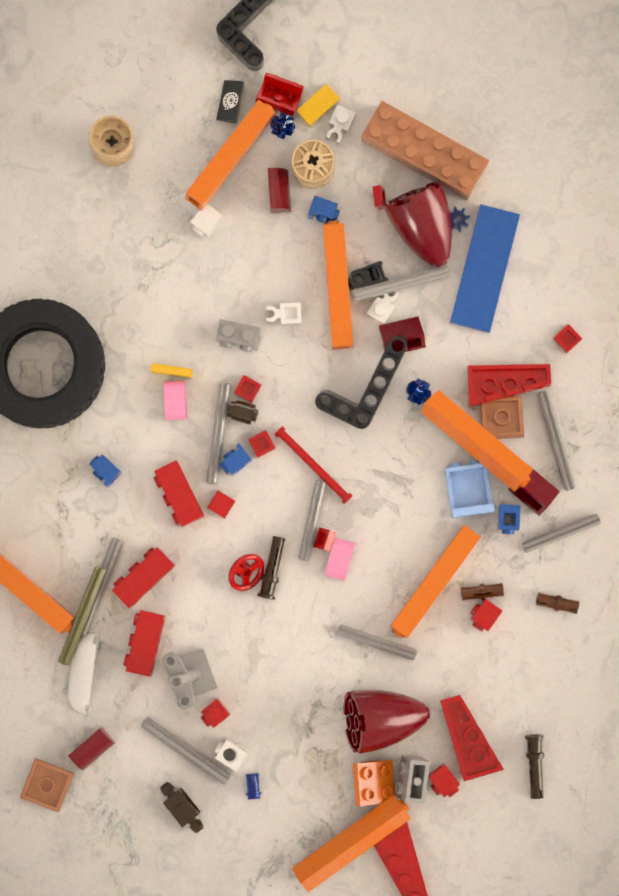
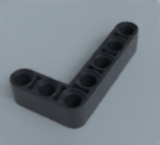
(236, 32)
(372, 389)

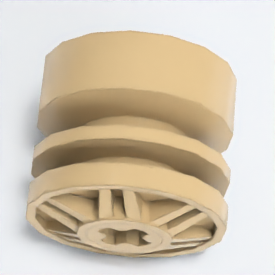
(111, 129)
(308, 174)

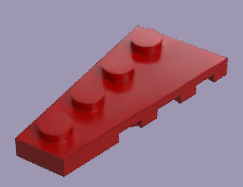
(497, 382)
(470, 745)
(401, 861)

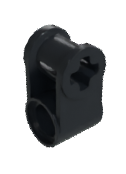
(369, 275)

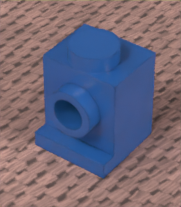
(323, 210)
(235, 460)
(104, 470)
(512, 511)

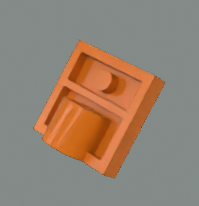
(373, 782)

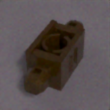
(181, 807)

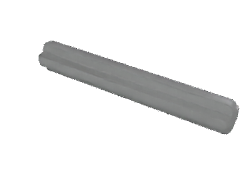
(312, 519)
(561, 533)
(376, 642)

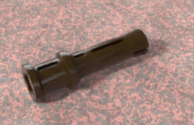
(270, 577)
(535, 757)

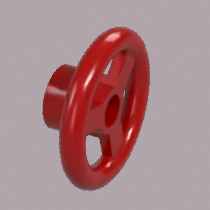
(244, 571)

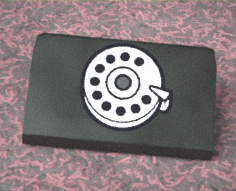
(230, 101)

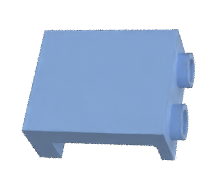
(468, 489)

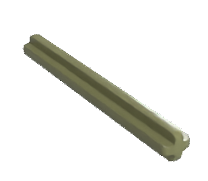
(82, 616)

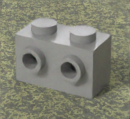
(238, 335)
(412, 779)

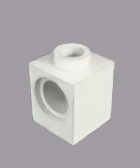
(206, 221)
(234, 763)

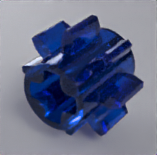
(282, 125)
(455, 213)
(418, 391)

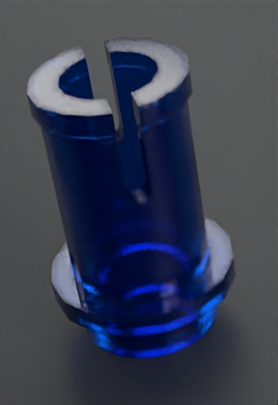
(253, 789)

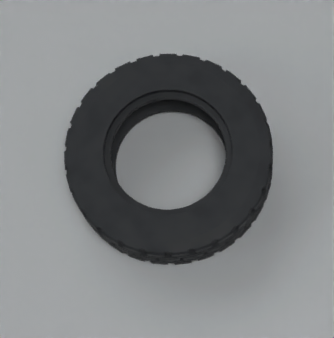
(87, 370)

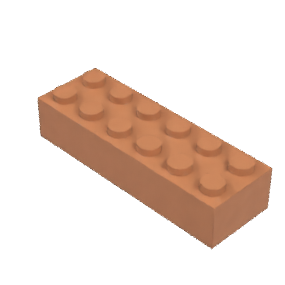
(424, 150)

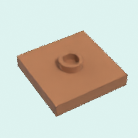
(503, 417)
(47, 785)

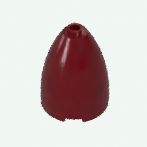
(423, 222)
(381, 718)

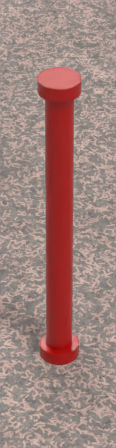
(313, 465)

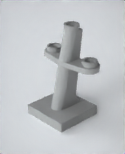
(189, 676)

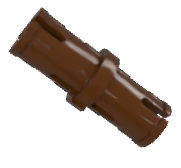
(482, 591)
(557, 603)

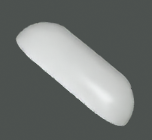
(83, 673)

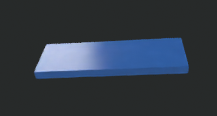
(484, 268)

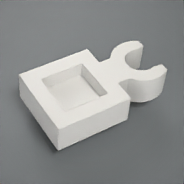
(341, 121)
(381, 308)
(288, 313)

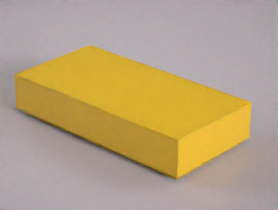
(318, 105)
(171, 371)

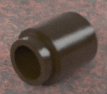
(242, 412)

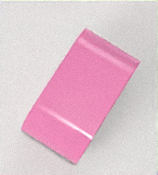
(175, 400)
(339, 559)

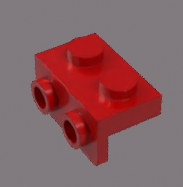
(280, 93)

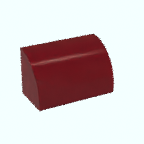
(279, 190)
(410, 328)
(537, 493)
(91, 749)

